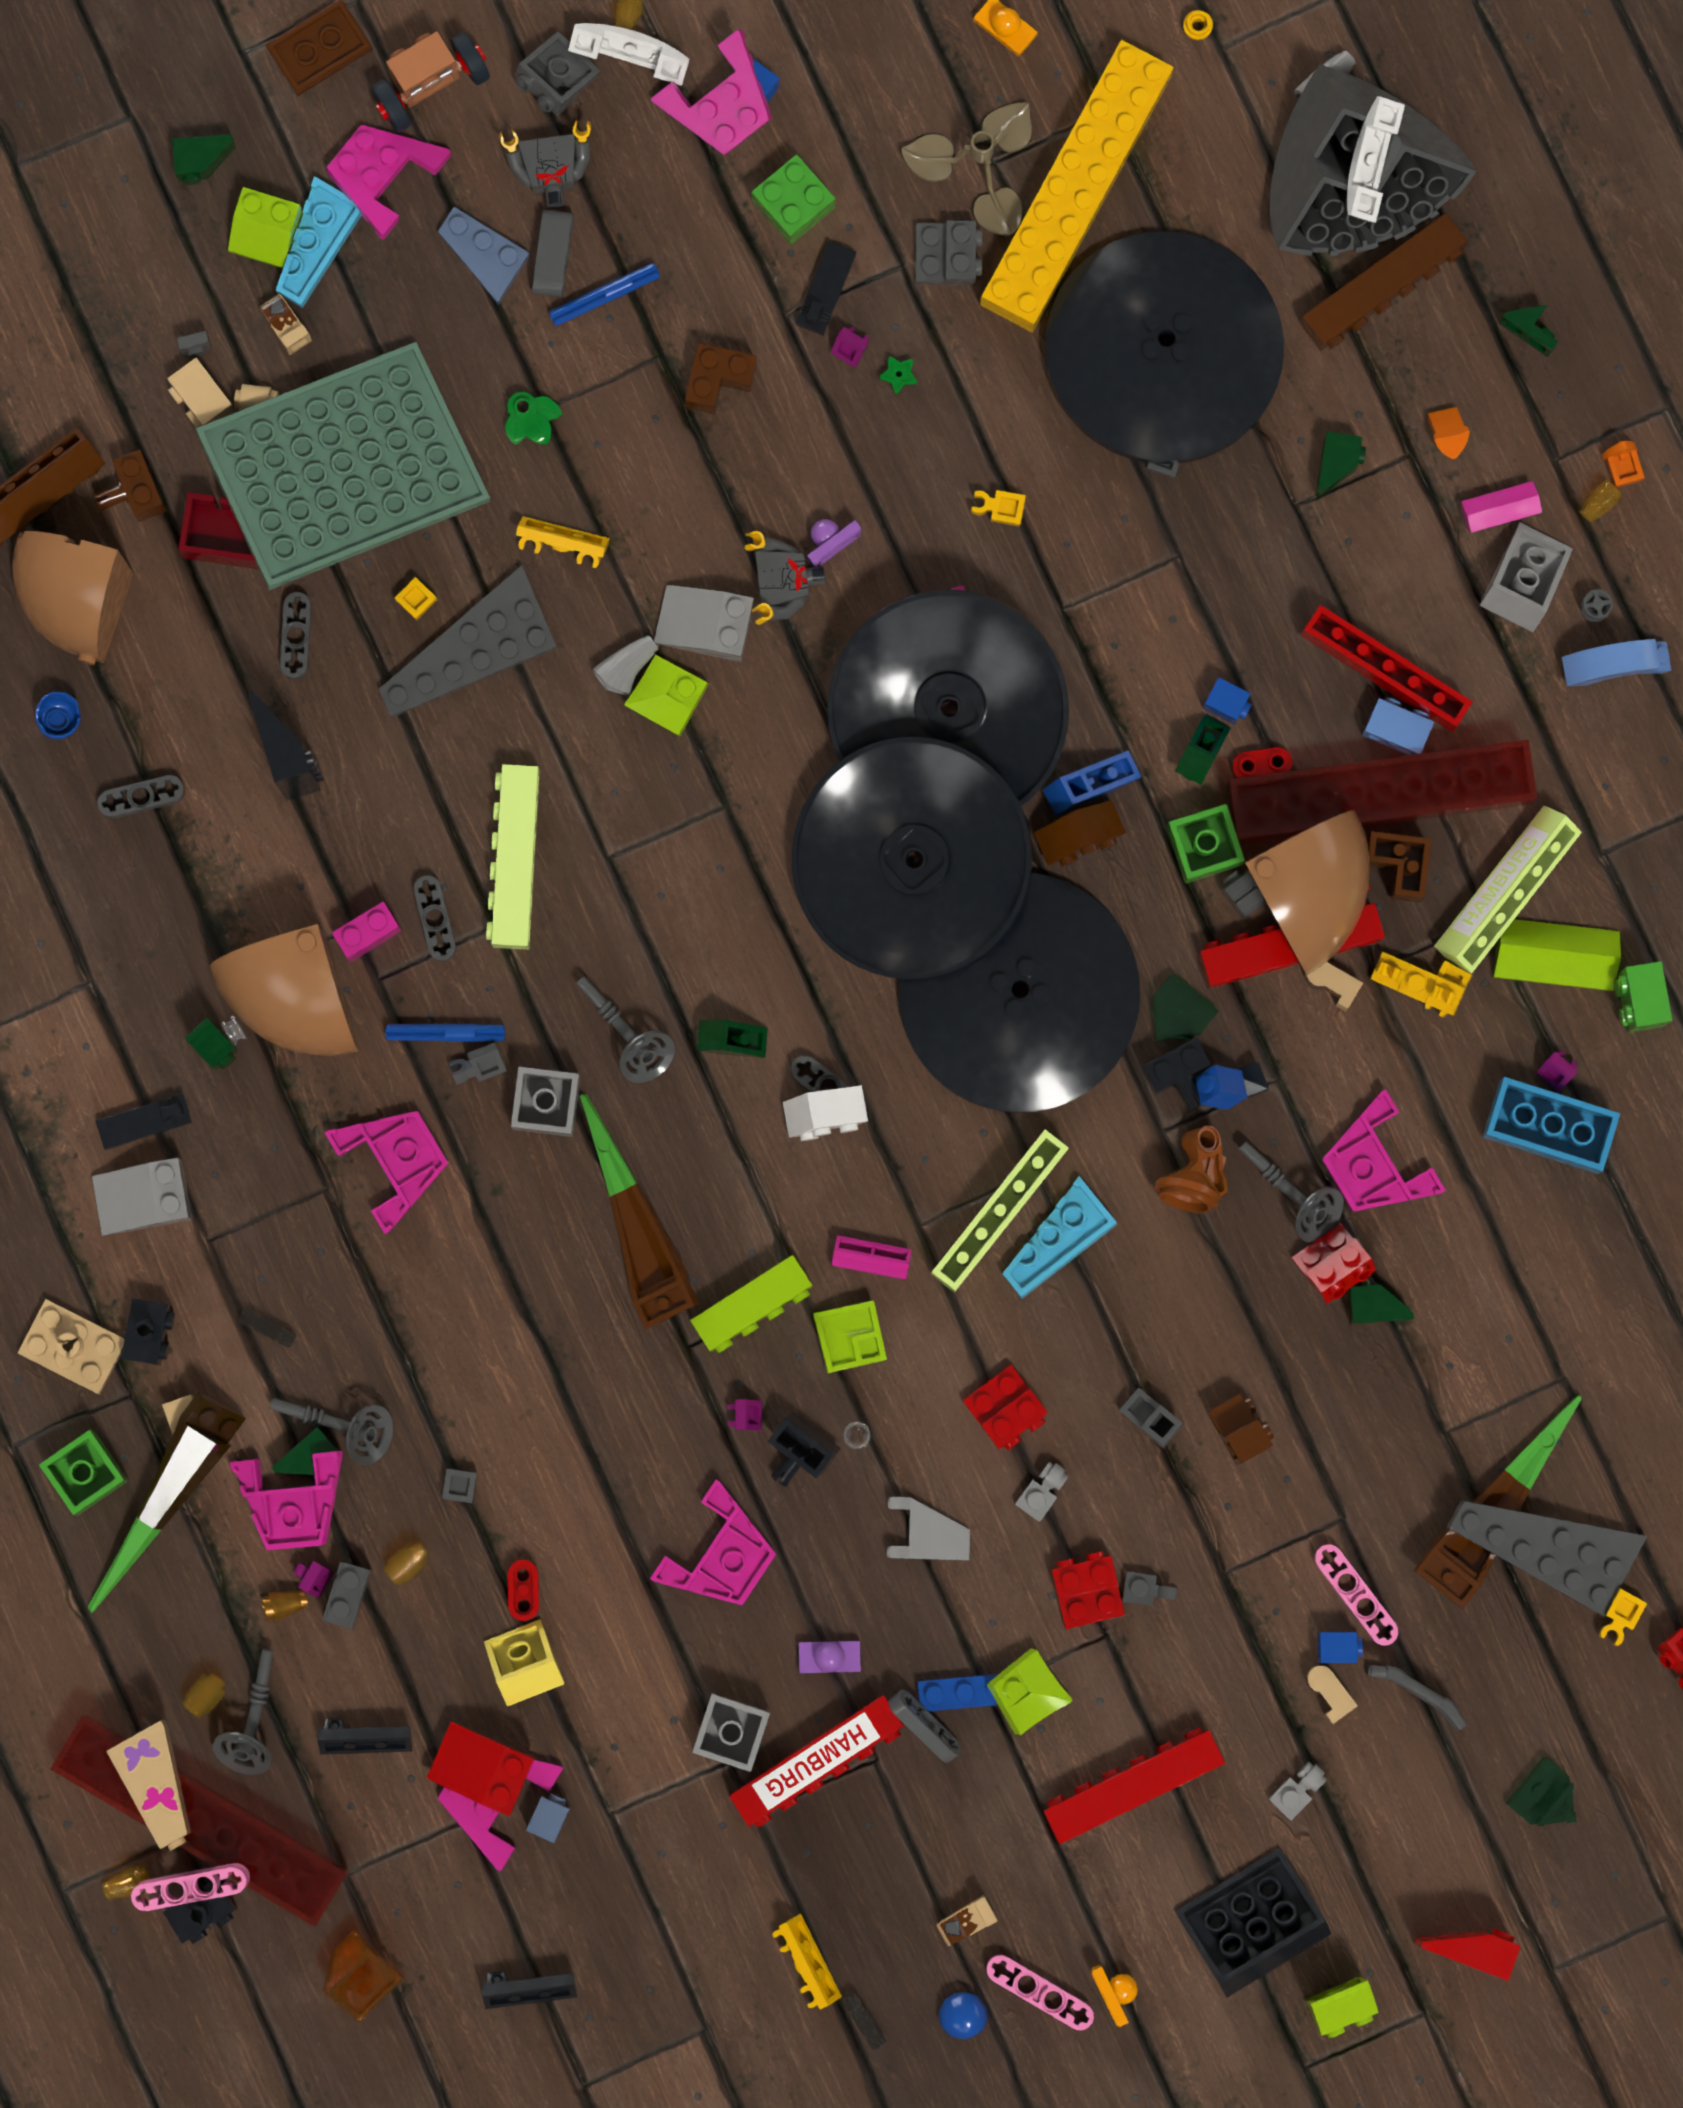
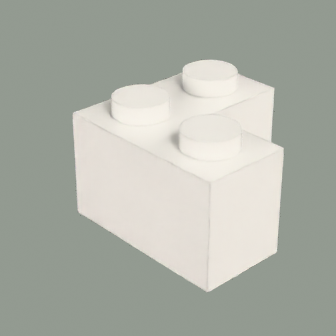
(820, 1111)

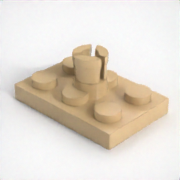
(72, 1346)

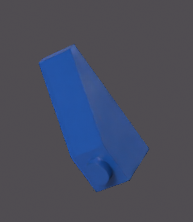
(1091, 783)

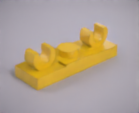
(562, 539)
(1418, 983)
(808, 1962)

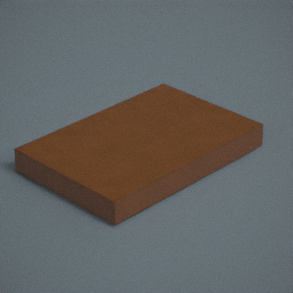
(319, 47)

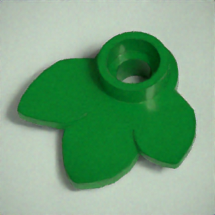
(534, 421)

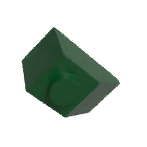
(200, 156)
(1338, 460)
(1202, 749)
(732, 1038)
(212, 1045)
(1375, 1305)
(300, 1458)

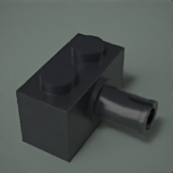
(1178, 1070)
(147, 1332)
(803, 1448)
(193, 1918)

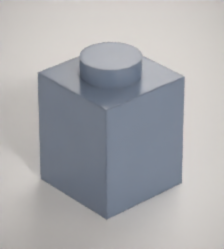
(549, 1817)

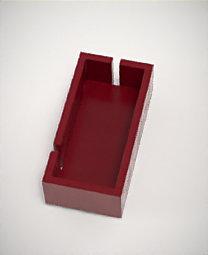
(213, 533)

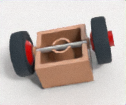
(424, 71)

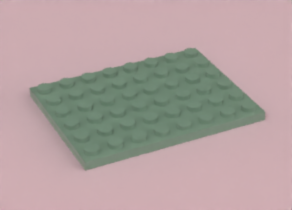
(342, 465)

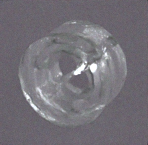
(233, 1030)
(847, 1433)

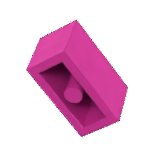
(366, 932)

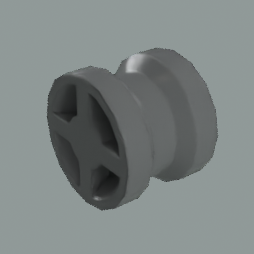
(1599, 601)

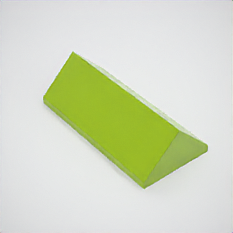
(1558, 955)

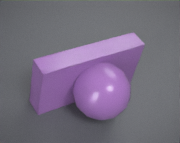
(830, 540)
(829, 1657)

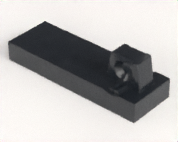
(826, 288)
(144, 1121)
(342, 1740)
(501, 1993)

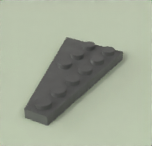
(487, 640)
(1566, 1555)

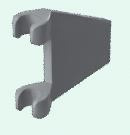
(930, 1534)

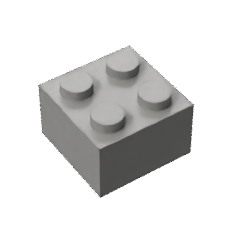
(545, 1101)
(731, 1732)

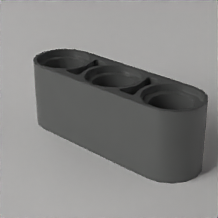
(552, 253)

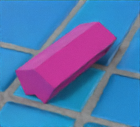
(1501, 507)
(871, 1257)

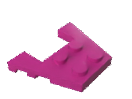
(728, 111)
(372, 162)
(404, 1152)
(1366, 1171)
(296, 1514)
(731, 1562)
(477, 1818)

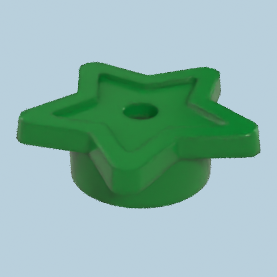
(898, 382)

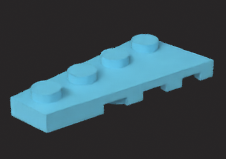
(321, 233)
(1060, 1238)

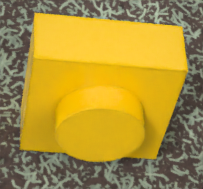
(416, 598)

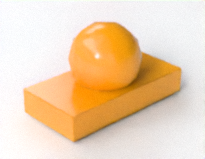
(1005, 26)
(1120, 1990)

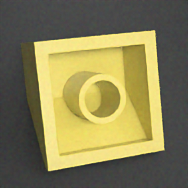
(523, 1662)

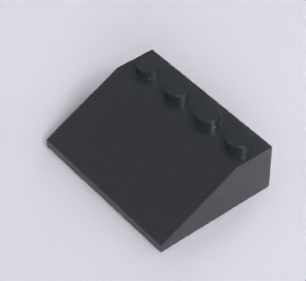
(292, 766)
(1253, 1922)

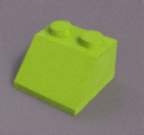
(264, 227)
(1342, 2006)

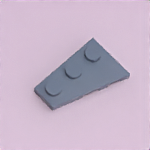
(485, 253)

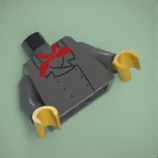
(549, 163)
(781, 578)

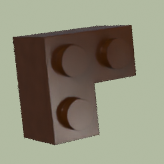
(717, 368)
(1080, 833)
(1407, 858)
(1239, 1429)

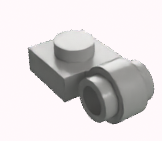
(1036, 1498)
(1291, 1797)

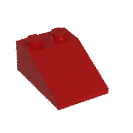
(480, 1768)
(1479, 1949)

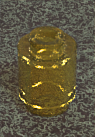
(406, 1563)
(204, 1695)

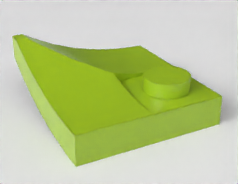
(667, 695)
(850, 1336)
(1027, 1692)

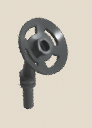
(640, 1048)
(1308, 1206)
(359, 1430)
(246, 1742)

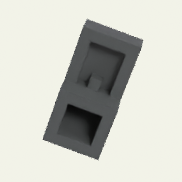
(1151, 1418)

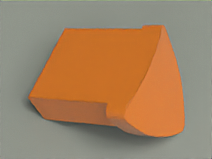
(1449, 431)
(1623, 463)

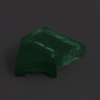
(1180, 1011)
(1544, 1796)

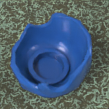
(57, 715)
(963, 2015)

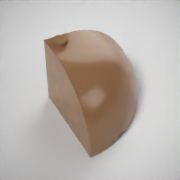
(71, 591)
(1316, 886)
(288, 992)

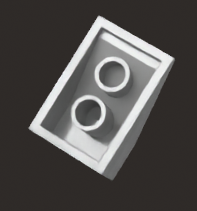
(1526, 577)
(705, 621)
(142, 1196)

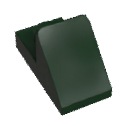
(1522, 324)

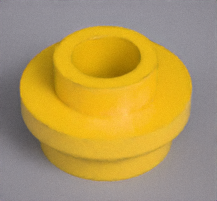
(1204, 19)

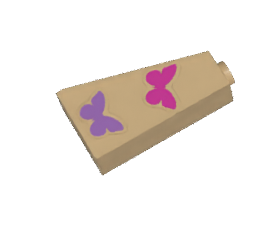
(152, 1780)

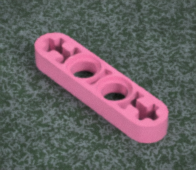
(1356, 1594)
(192, 1892)
(1041, 1989)

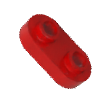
(1261, 762)
(523, 1590)

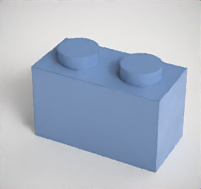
(1398, 727)

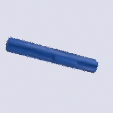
(604, 294)
(445, 1032)

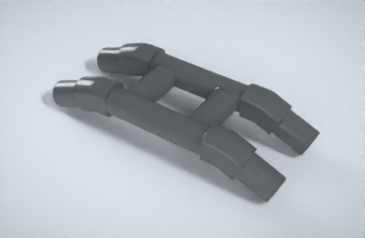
(1444, 1705)

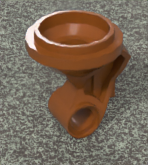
(1202, 1181)

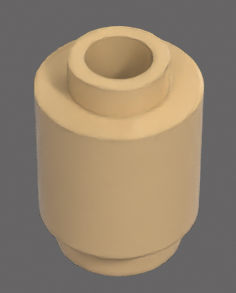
(252, 395)

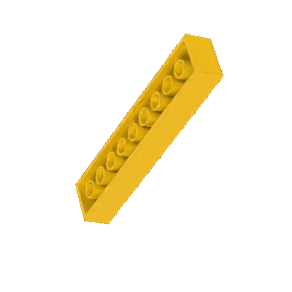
(1076, 186)

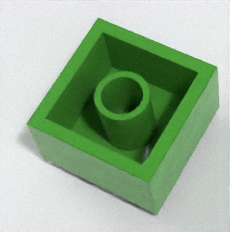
(793, 199)
(1205, 843)
(1643, 997)
(83, 1472)

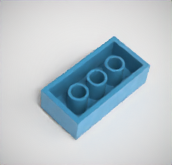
(1551, 1125)

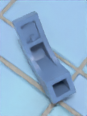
(1616, 661)

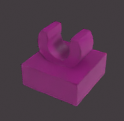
(850, 346)
(1557, 1070)
(747, 1415)
(313, 1578)

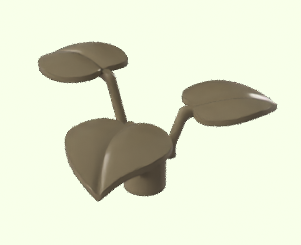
(1009, 128)

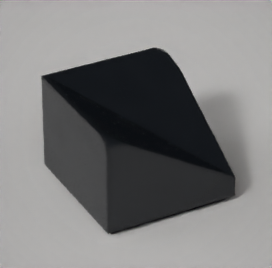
(1254, 1079)

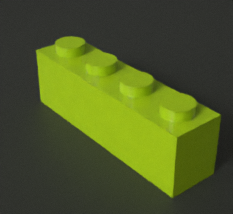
(752, 1303)

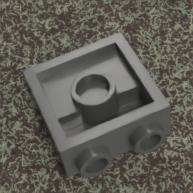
(555, 74)
(948, 253)

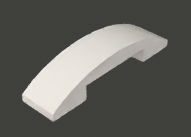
(630, 46)
(1369, 158)

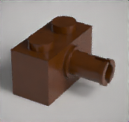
(134, 487)

